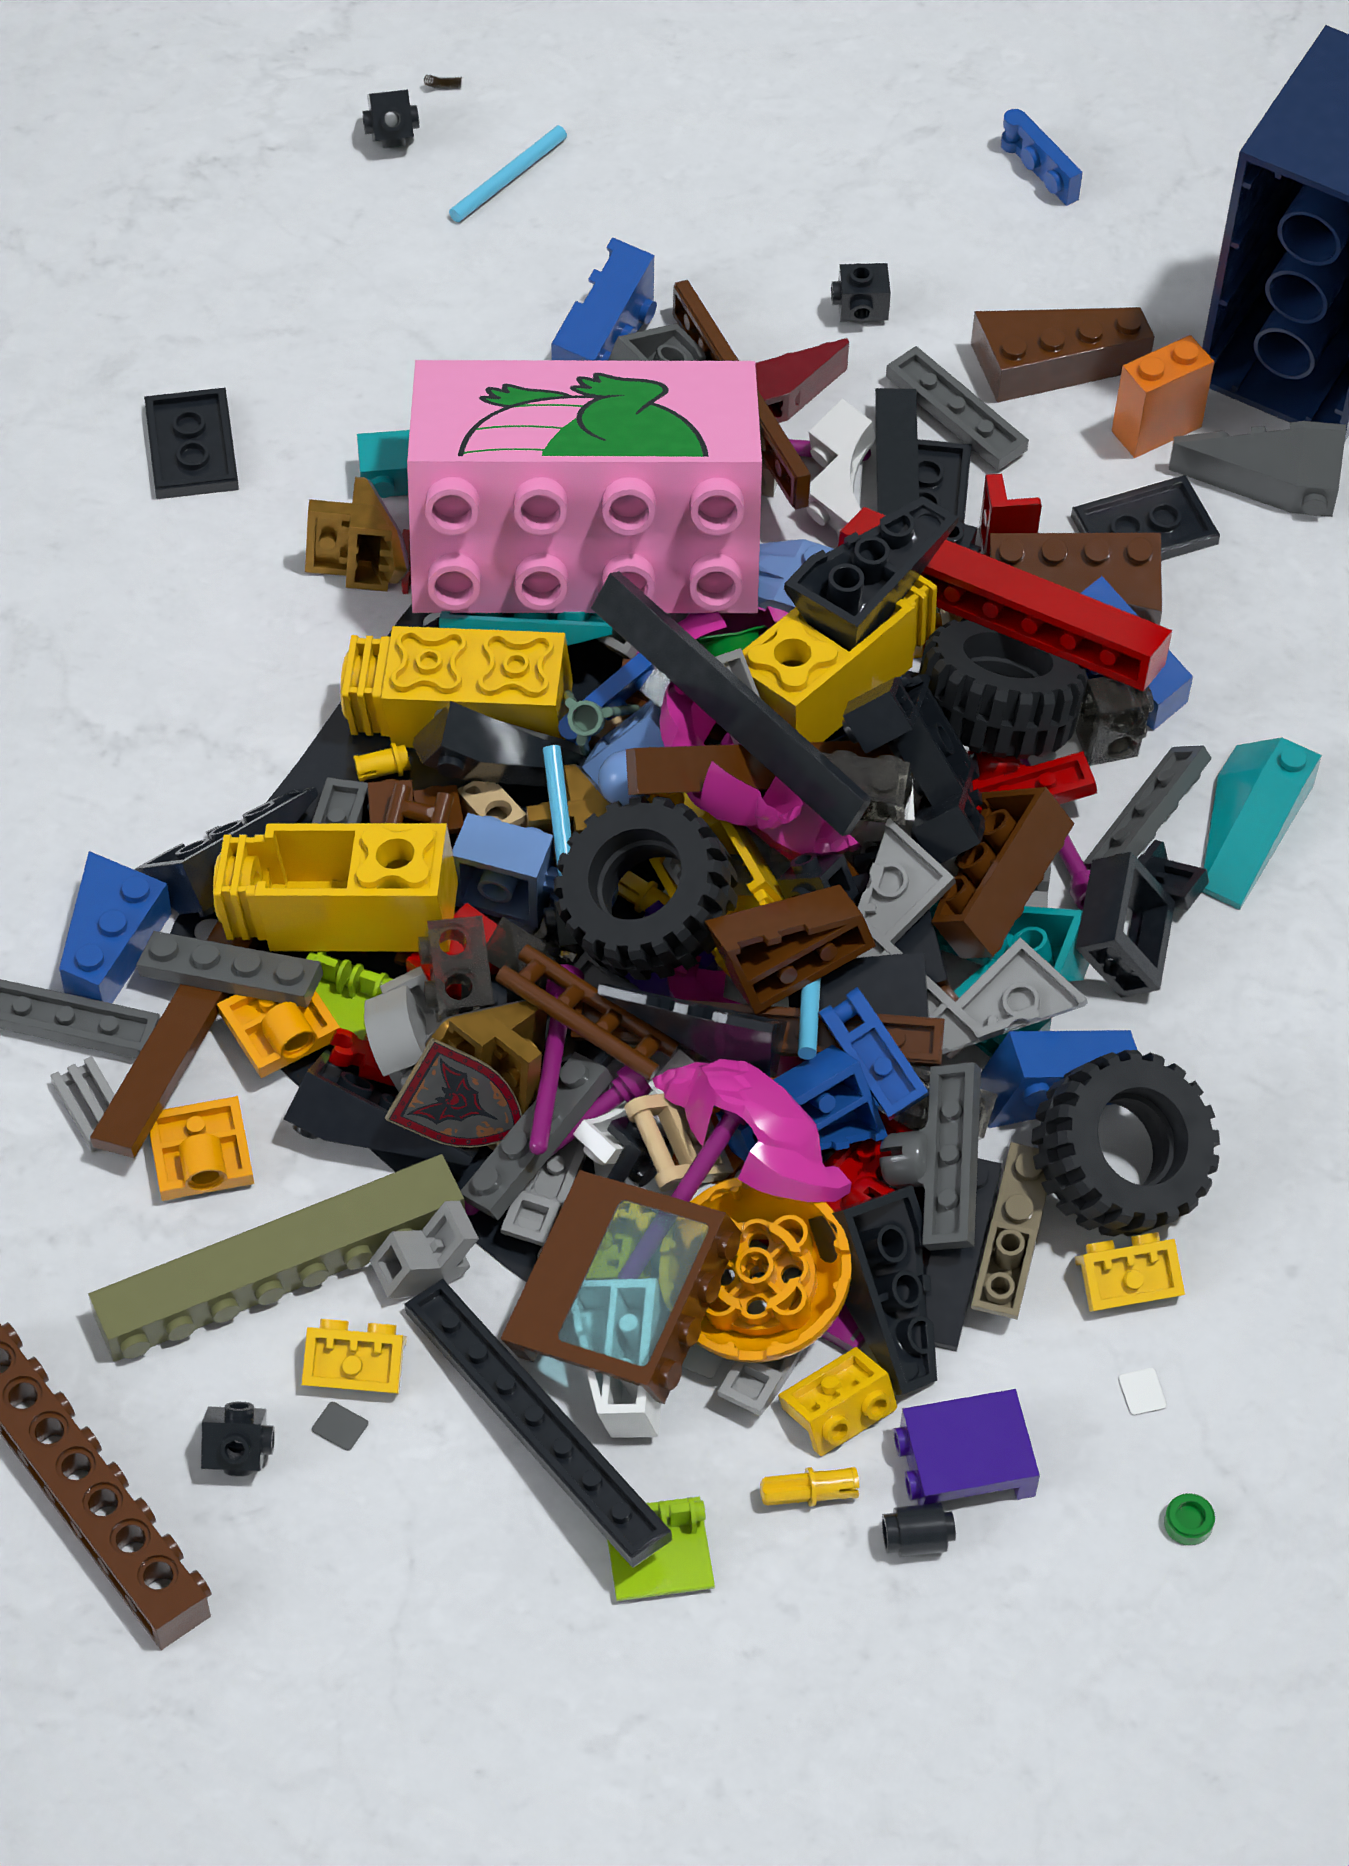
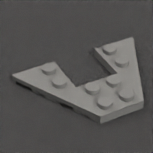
(1008, 996)

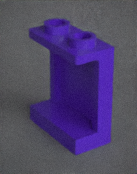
(967, 1448)

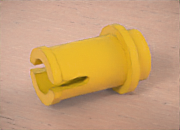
(382, 763)

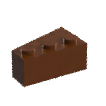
(789, 943)

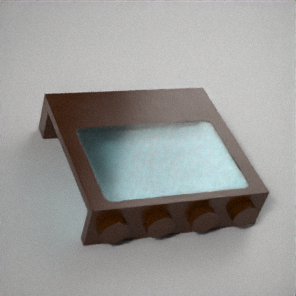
(623, 1283)

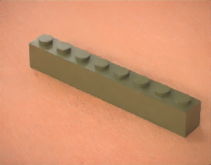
(268, 1260)

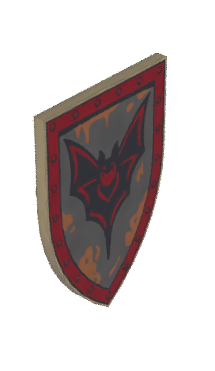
(455, 1099)

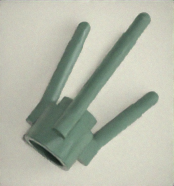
(589, 718)

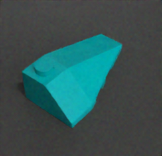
(576, 625)
(1252, 811)
(1048, 932)

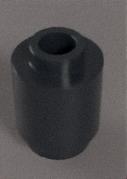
(918, 1530)

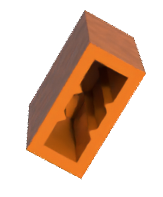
(1162, 396)

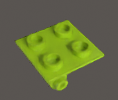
(345, 989)
(677, 1566)

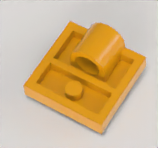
(277, 1032)
(201, 1149)

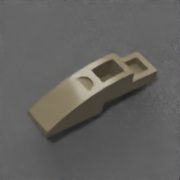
(1011, 1235)

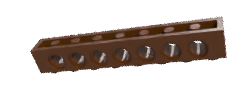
(162, 1612)

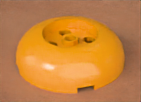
(795, 1310)

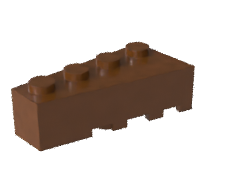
(1056, 347)
(1078, 559)
(1002, 871)

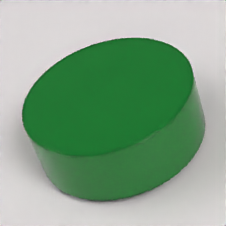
(1189, 1519)

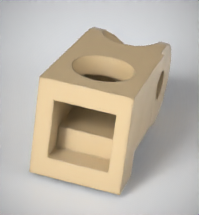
(490, 800)

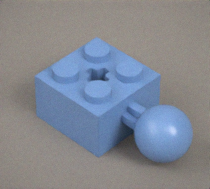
(607, 759)
(505, 869)

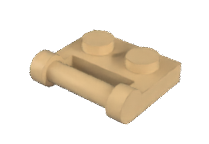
(680, 1137)

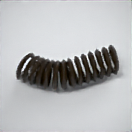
(445, 82)

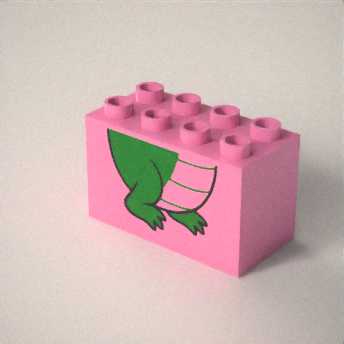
(573, 470)

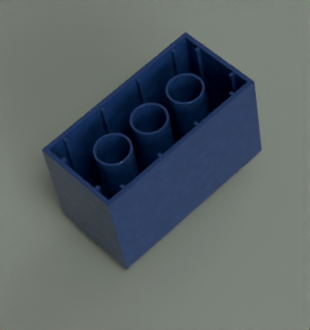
(1284, 252)

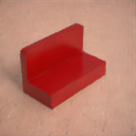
(1005, 514)

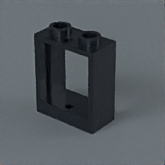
(1139, 957)

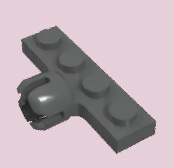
(942, 1157)

